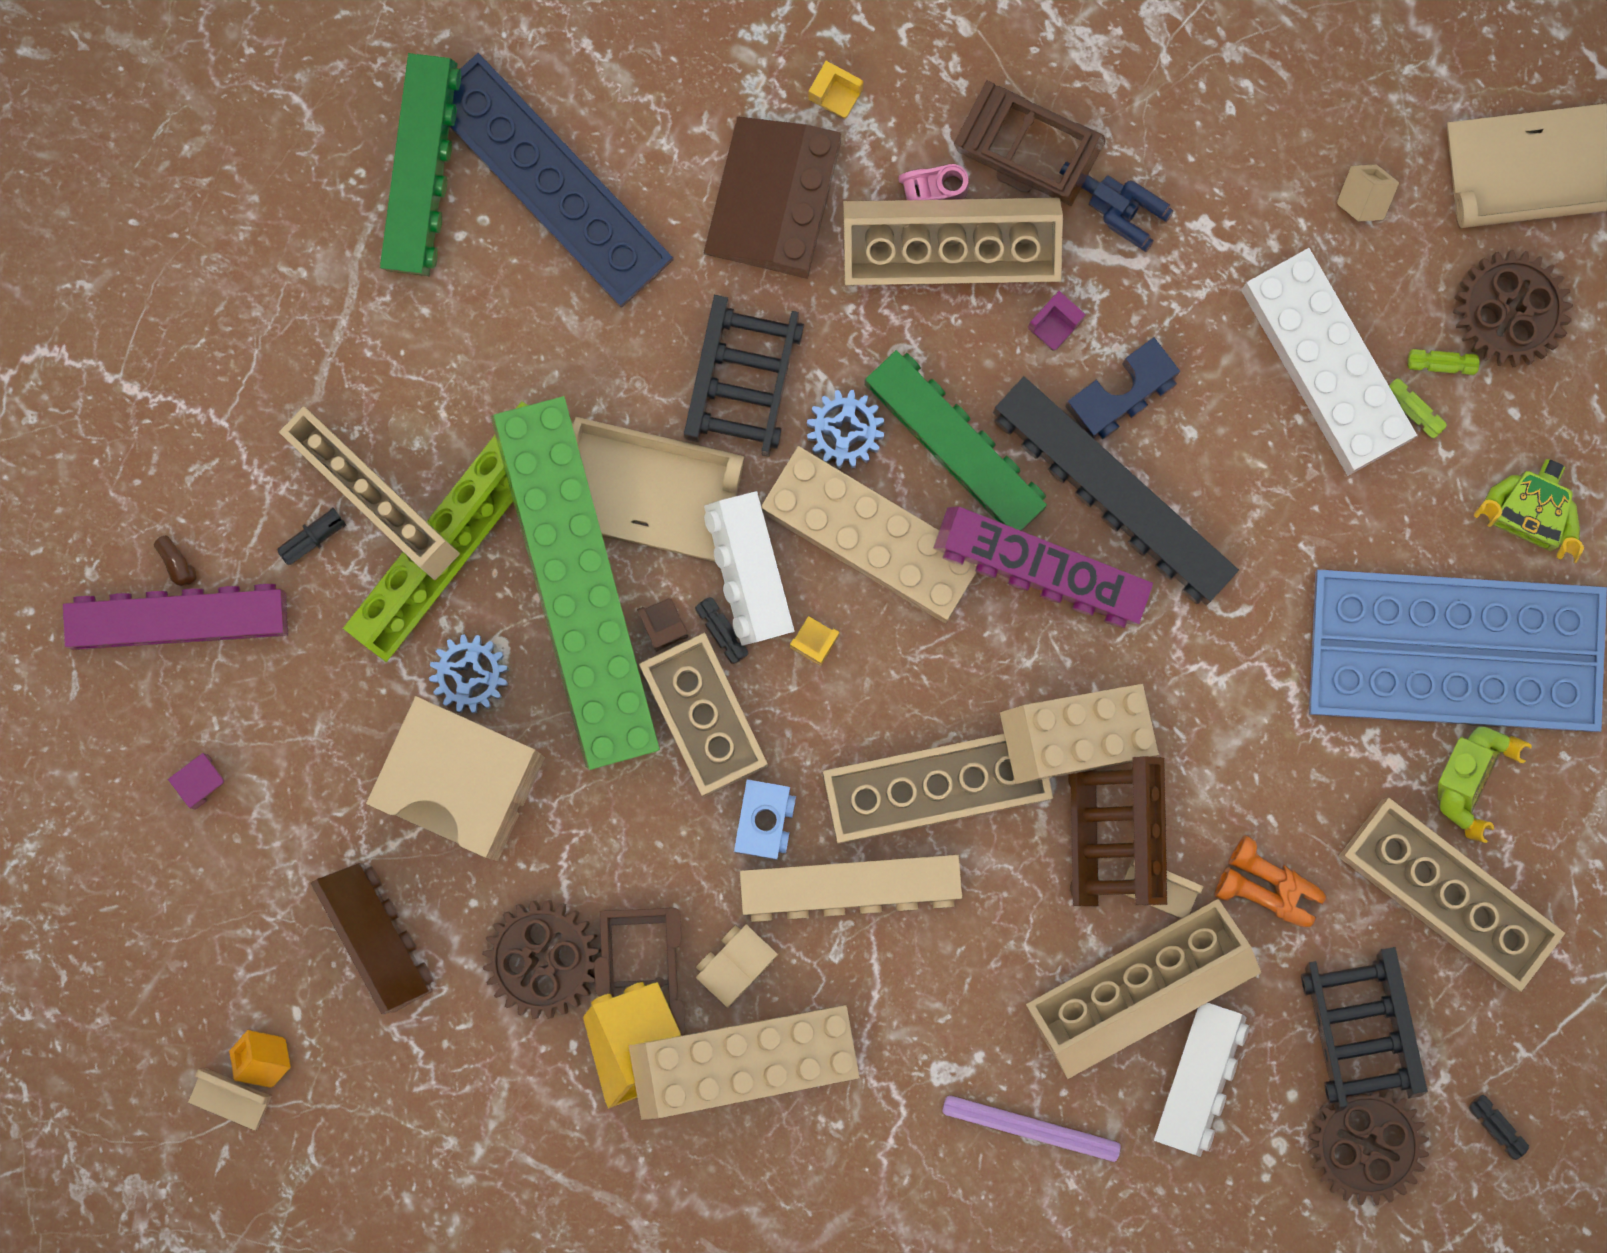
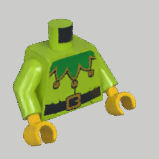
(1536, 510)
(1468, 774)

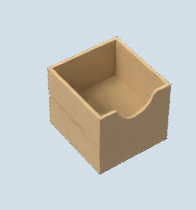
(456, 778)

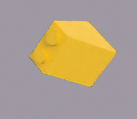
(622, 1021)

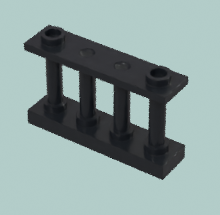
(709, 387)
(1392, 1006)

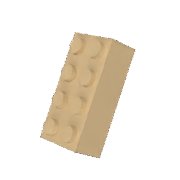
(703, 715)
(1078, 733)

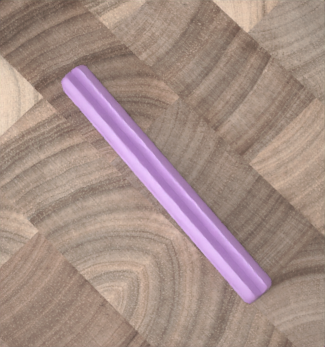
(1031, 1128)

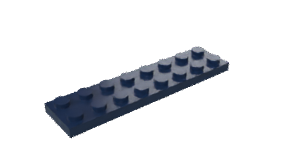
(554, 184)

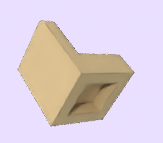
(1367, 192)

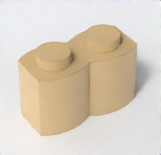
(735, 965)

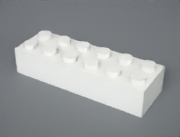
(1328, 361)

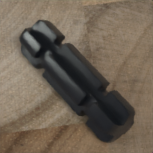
(721, 630)
(1498, 1127)

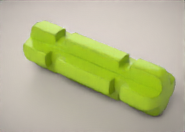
(1443, 361)
(1417, 409)

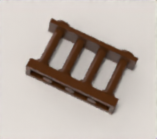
(1149, 833)

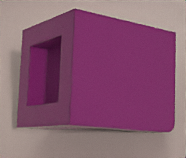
(1056, 321)
(196, 781)

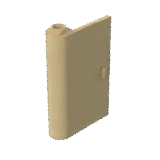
(1517, 174)
(655, 484)

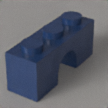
(1150, 373)

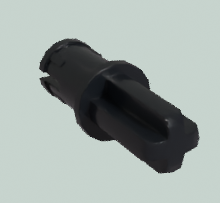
(311, 537)

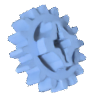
(828, 427)
(463, 689)

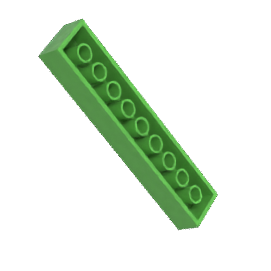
(575, 582)

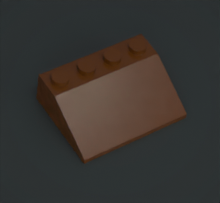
(773, 195)
(373, 938)

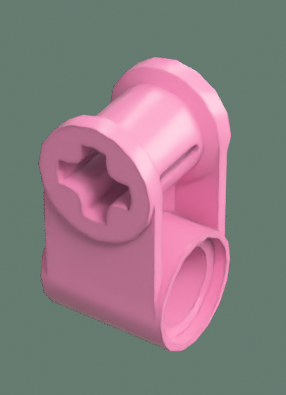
(931, 183)

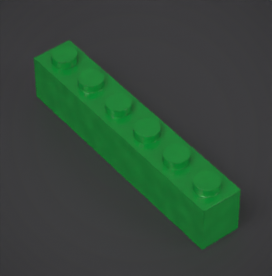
(419, 165)
(954, 442)

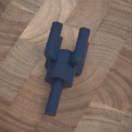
(1120, 204)

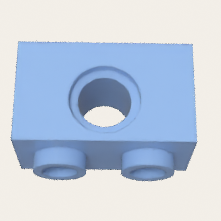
(760, 797)

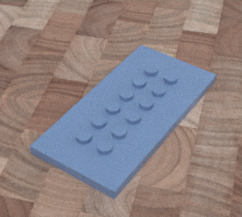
(1458, 651)

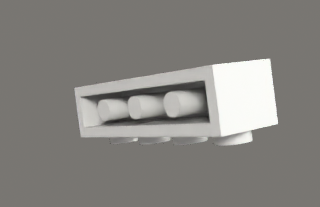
(748, 568)
(1201, 1078)

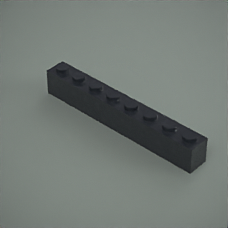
(1115, 491)

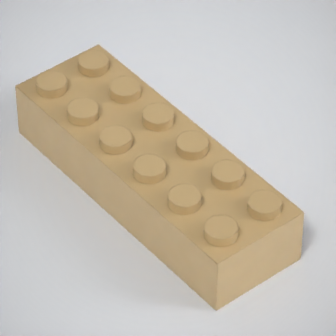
(952, 241)
(867, 533)
(926, 789)
(1451, 895)
(1143, 988)
(743, 1062)

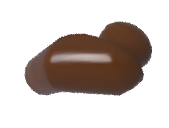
(175, 563)

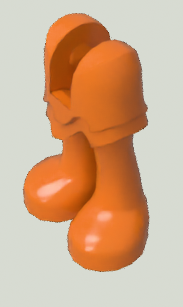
(1287, 883)

